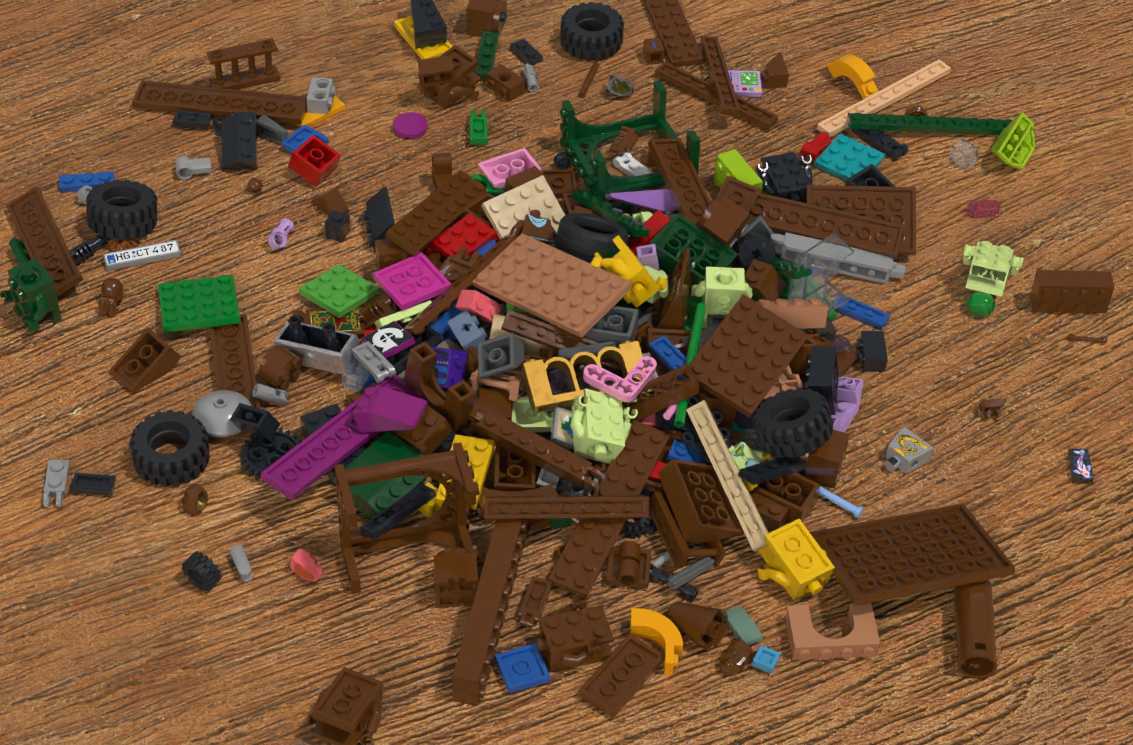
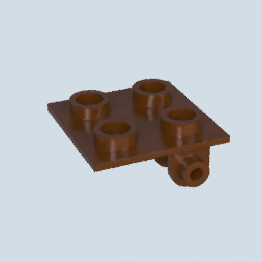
(376, 309)

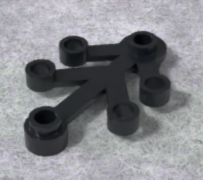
(691, 432)

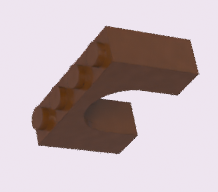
(421, 378)

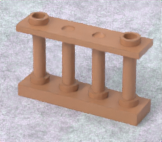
(509, 380)

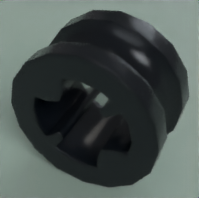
(562, 161)

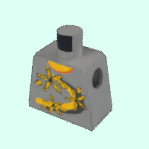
(907, 452)

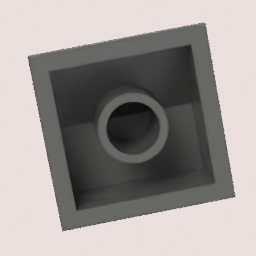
(500, 355)

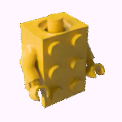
(628, 267)
(795, 560)

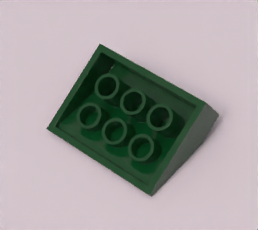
(704, 249)
(379, 495)

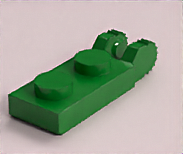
(478, 128)

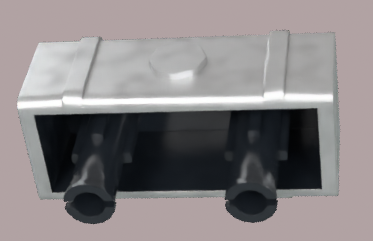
(318, 346)

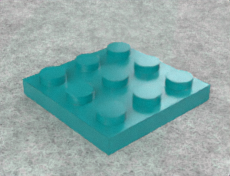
(847, 157)

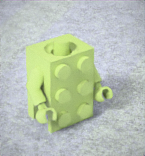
(990, 266)
(721, 290)
(599, 426)

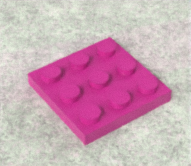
(411, 281)

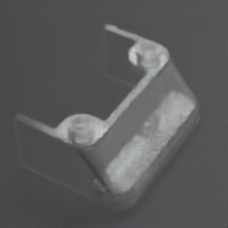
(824, 261)

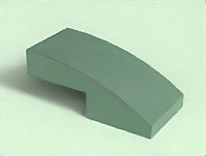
(743, 626)

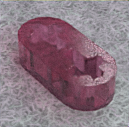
(983, 209)

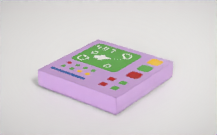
(746, 83)

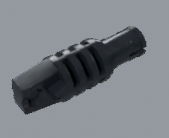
(87, 248)

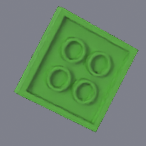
(339, 291)

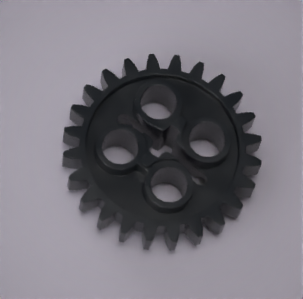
(261, 453)

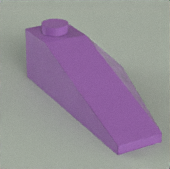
(651, 200)

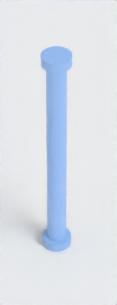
(857, 511)

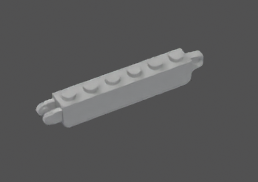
(859, 264)

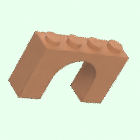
(809, 644)

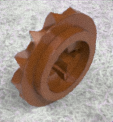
(115, 244)

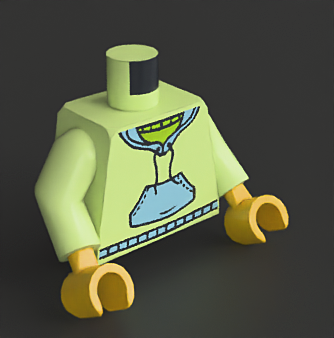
(745, 457)

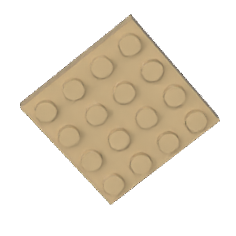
(515, 204)

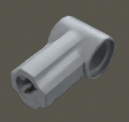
(187, 167)

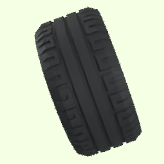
(586, 234)

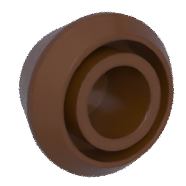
(916, 110)

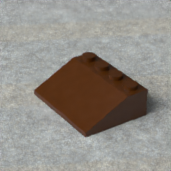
(674, 306)
(699, 502)

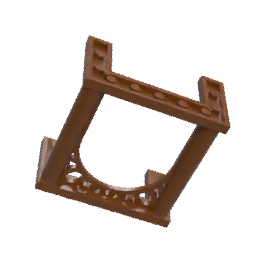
(444, 531)

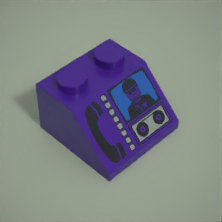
(449, 366)

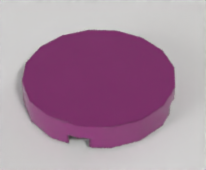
(410, 125)

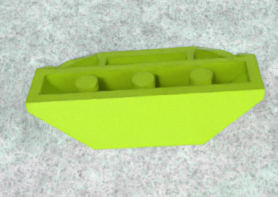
(1015, 142)

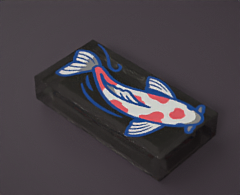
(1080, 466)

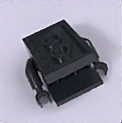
(786, 176)

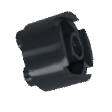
(751, 242)

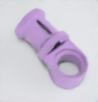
(280, 233)

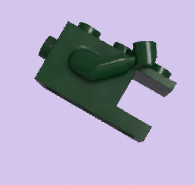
(32, 293)

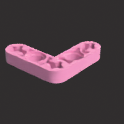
(626, 384)

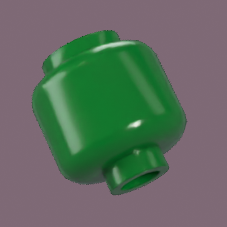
(981, 304)

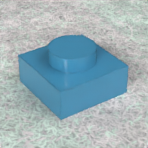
(766, 659)

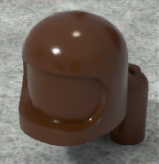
(110, 293)

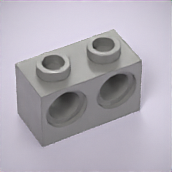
(320, 95)

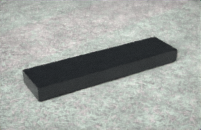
(771, 469)
(397, 511)

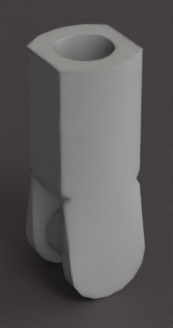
(271, 395)
(241, 563)

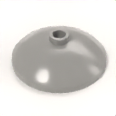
(216, 410)

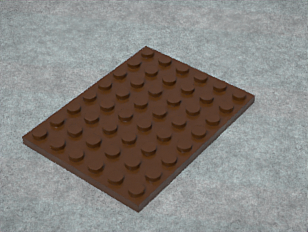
(912, 554)

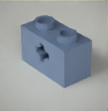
(466, 330)

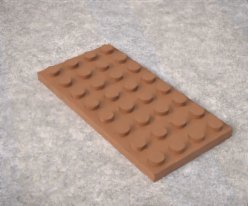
(552, 285)

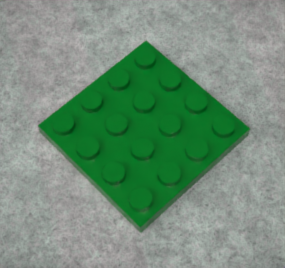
(198, 303)

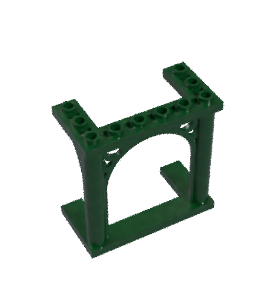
(594, 170)

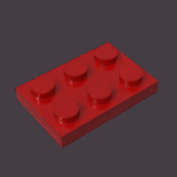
(468, 233)

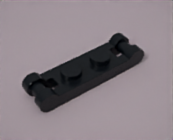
(882, 143)

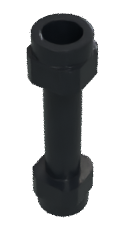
(689, 591)

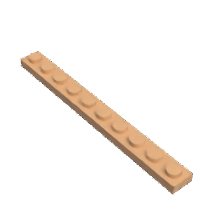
(886, 96)

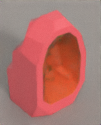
(306, 565)

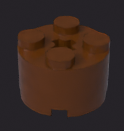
(280, 368)

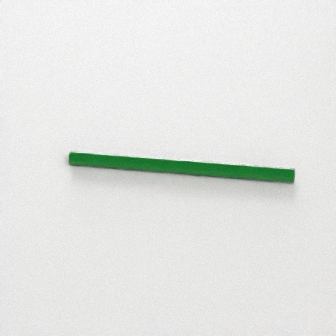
(692, 352)

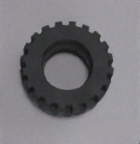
(591, 31)
(121, 209)
(793, 423)
(170, 467)

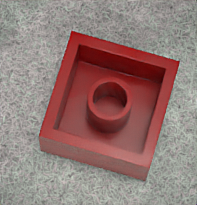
(314, 160)

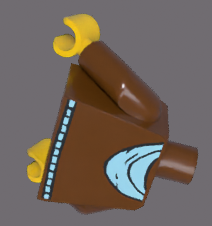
(535, 227)

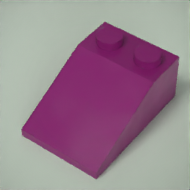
(387, 410)

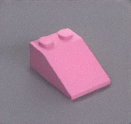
(507, 165)

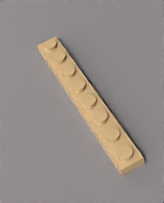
(728, 475)

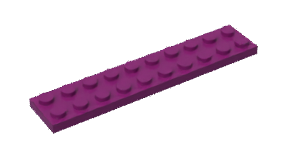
(323, 448)

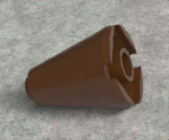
(699, 622)

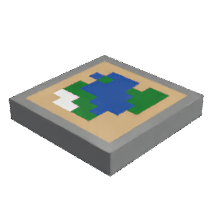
(561, 430)

